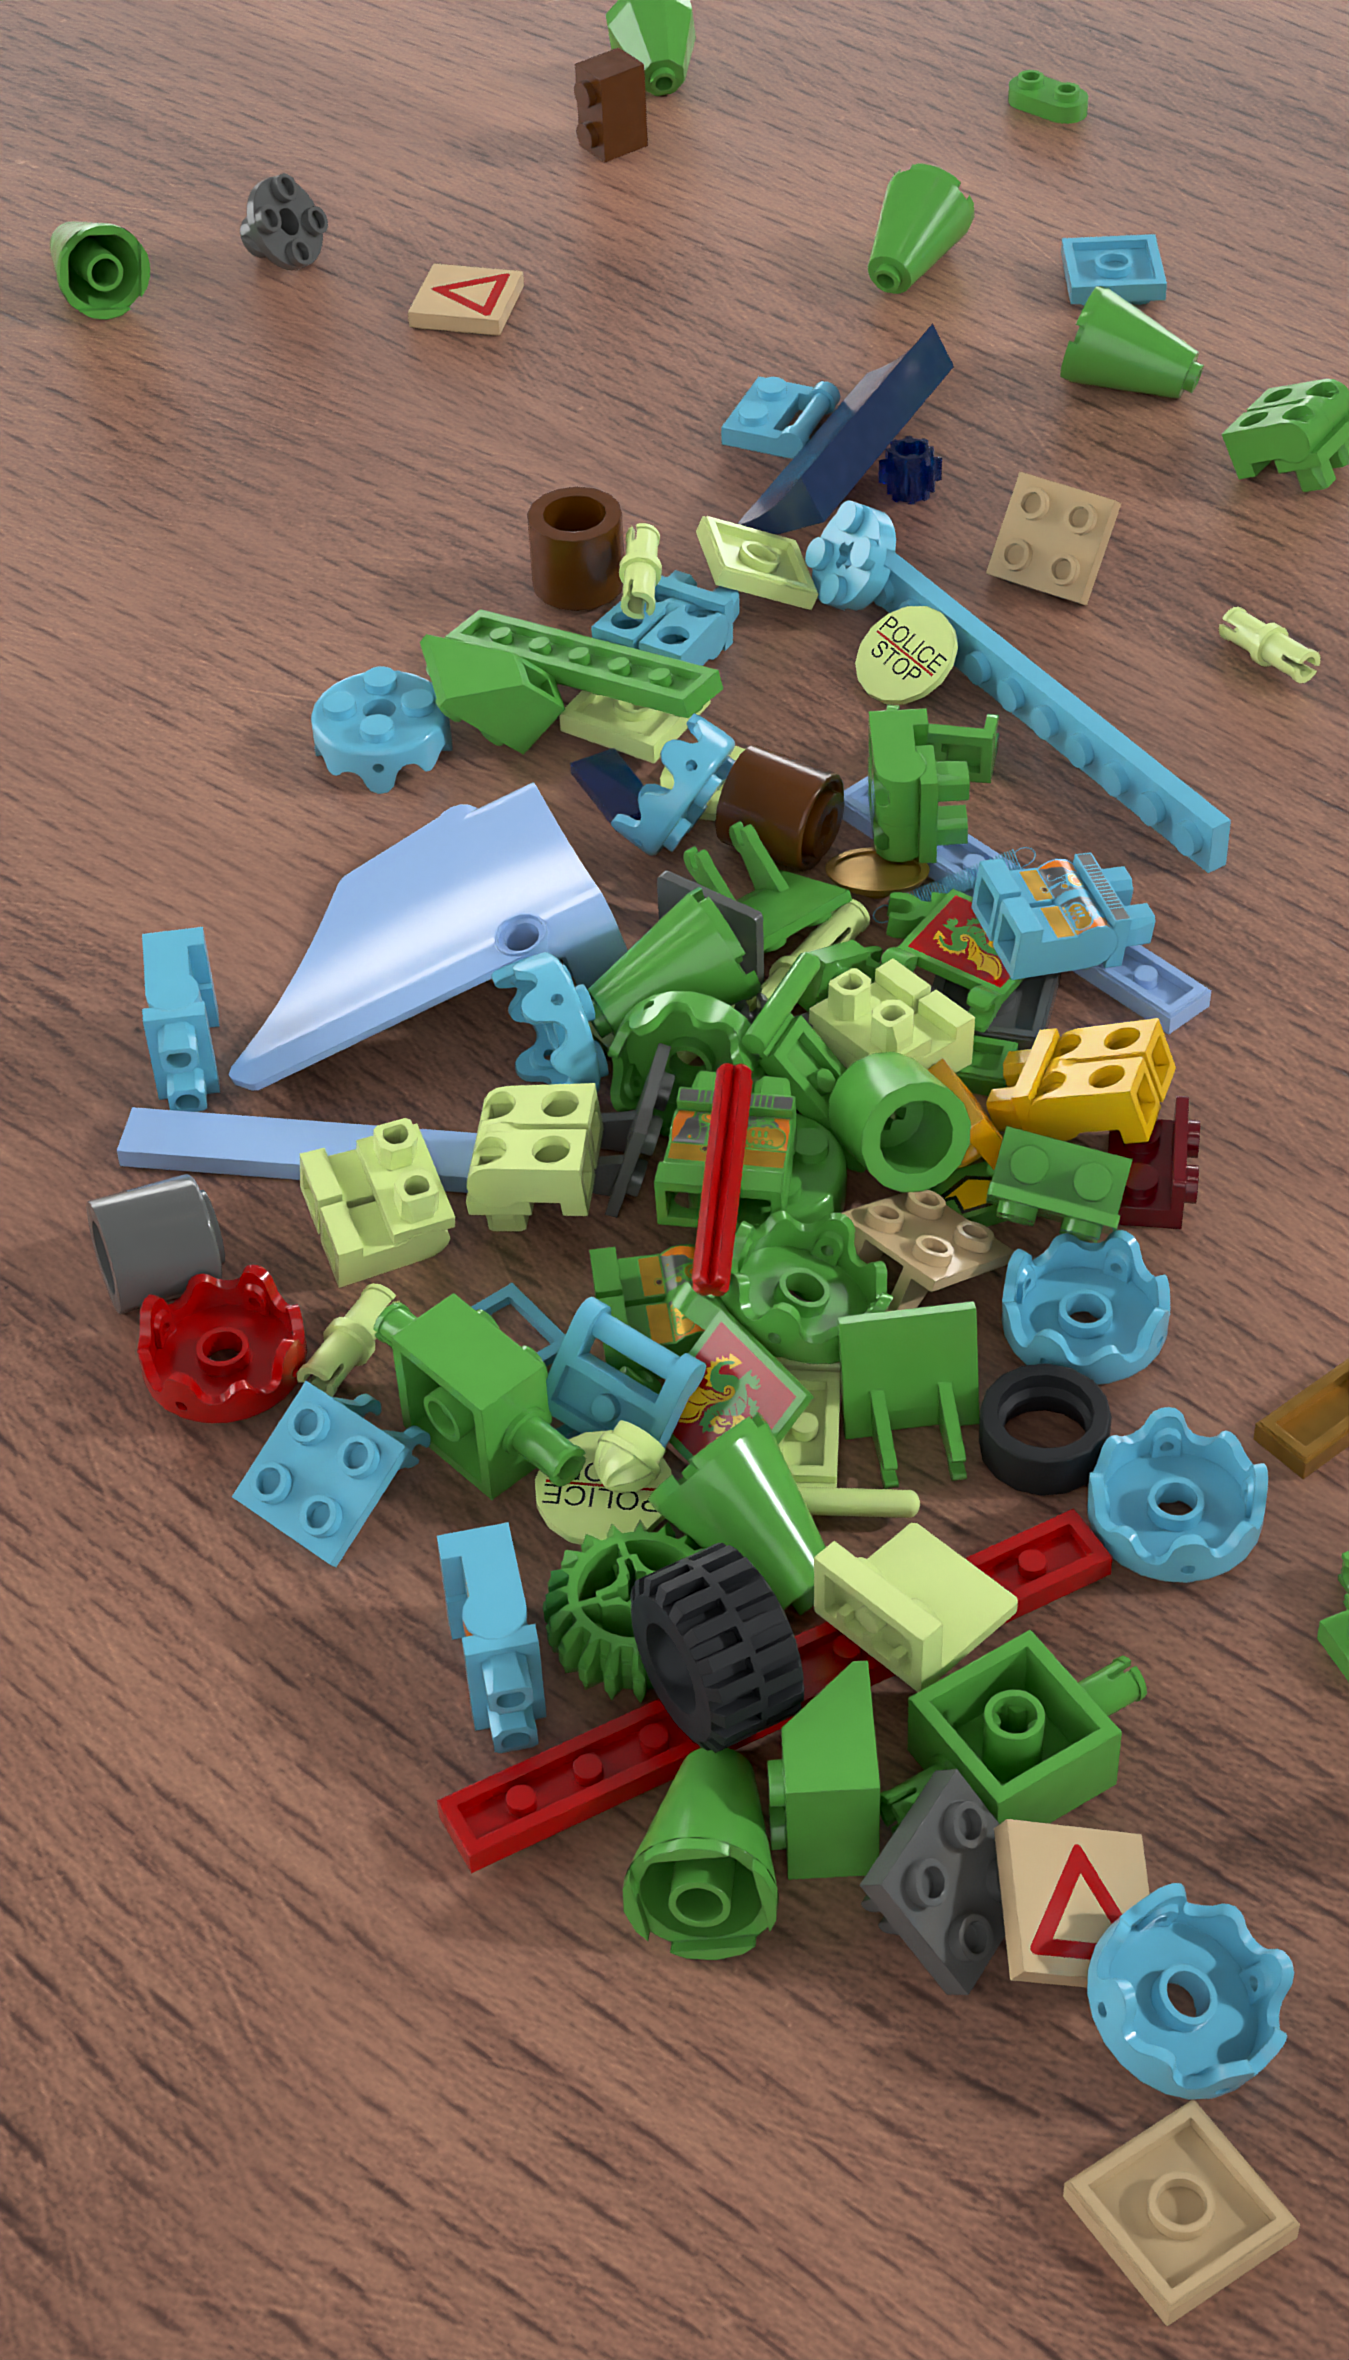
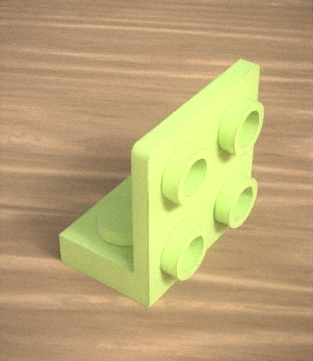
(910, 1603)

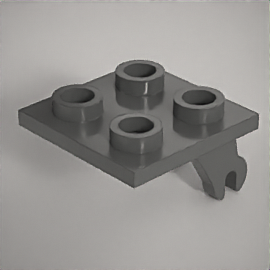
(633, 1134)

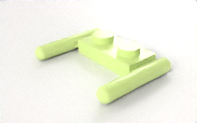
(813, 1453)

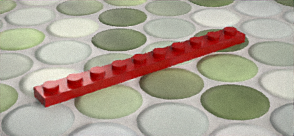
(648, 1747)

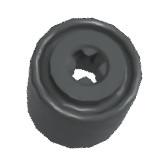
(154, 1240)

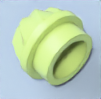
(627, 1458)

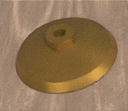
(870, 875)

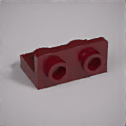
(1159, 1171)

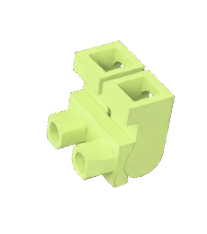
(892, 1016)
(533, 1150)
(377, 1203)

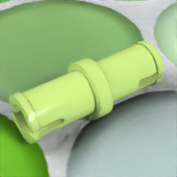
(640, 571)
(1269, 645)
(347, 1341)

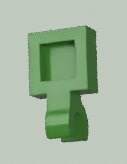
(834, 962)

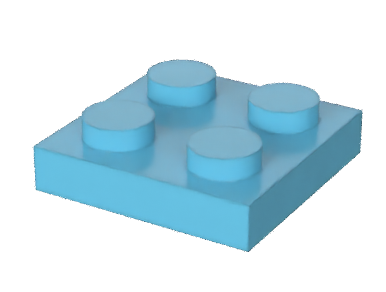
(1122, 263)

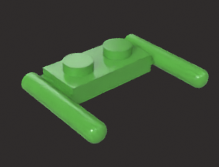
(794, 1050)

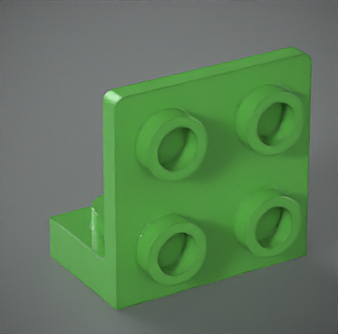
(1058, 1183)

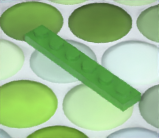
(597, 664)

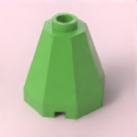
(657, 35)

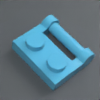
(767, 409)
(597, 1396)

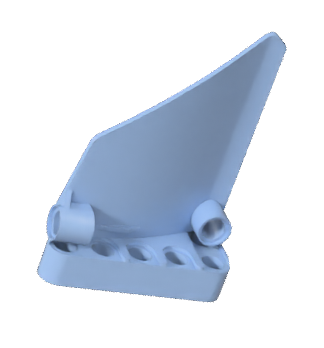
(433, 924)

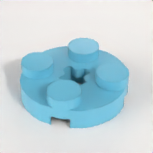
(851, 556)

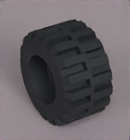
(717, 1647)

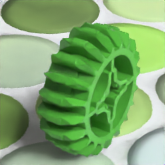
(592, 1604)

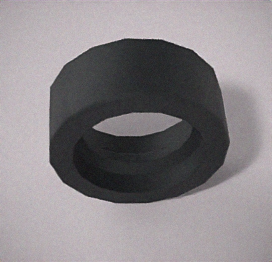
(1040, 1389)

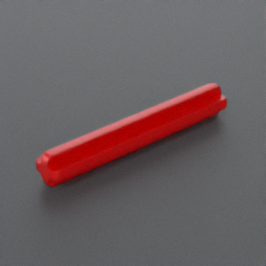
(722, 1180)

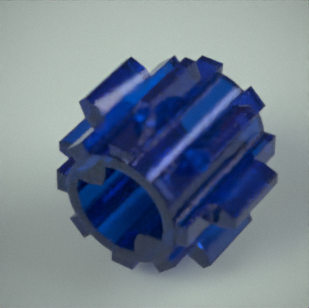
(910, 470)

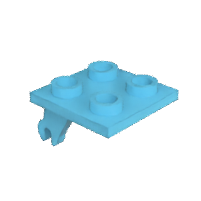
(326, 1470)

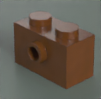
(611, 104)

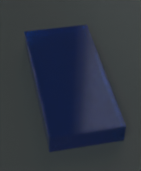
(609, 784)

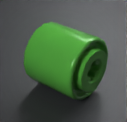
(899, 1121)

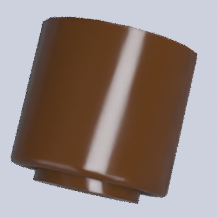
(576, 548)
(787, 803)

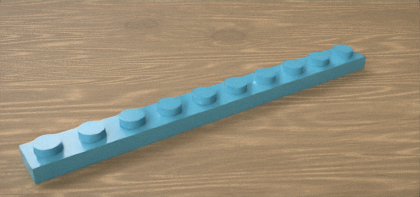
(1068, 723)

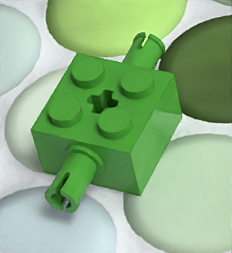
(476, 1395)
(1019, 1732)

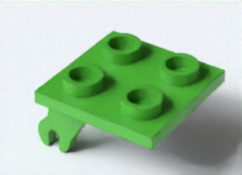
(782, 897)
(908, 1374)

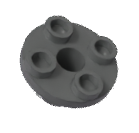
(283, 223)

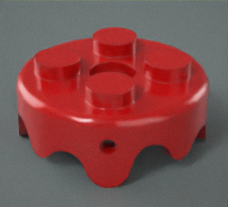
(218, 1316)

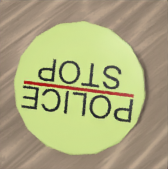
(906, 655)
(588, 1506)

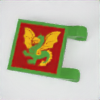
(957, 948)
(737, 1380)

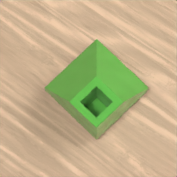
(492, 691)

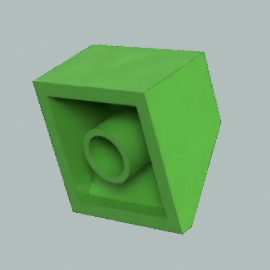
(828, 1783)

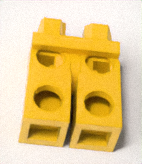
(1086, 1082)

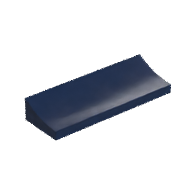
(851, 440)

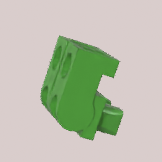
(1298, 428)
(908, 785)

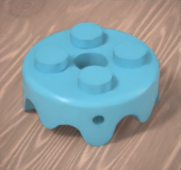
(379, 725)
(697, 774)
(560, 1019)
(1093, 1278)
(1169, 1466)
(1223, 1968)

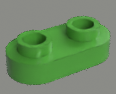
(1048, 97)

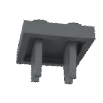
(942, 1883)

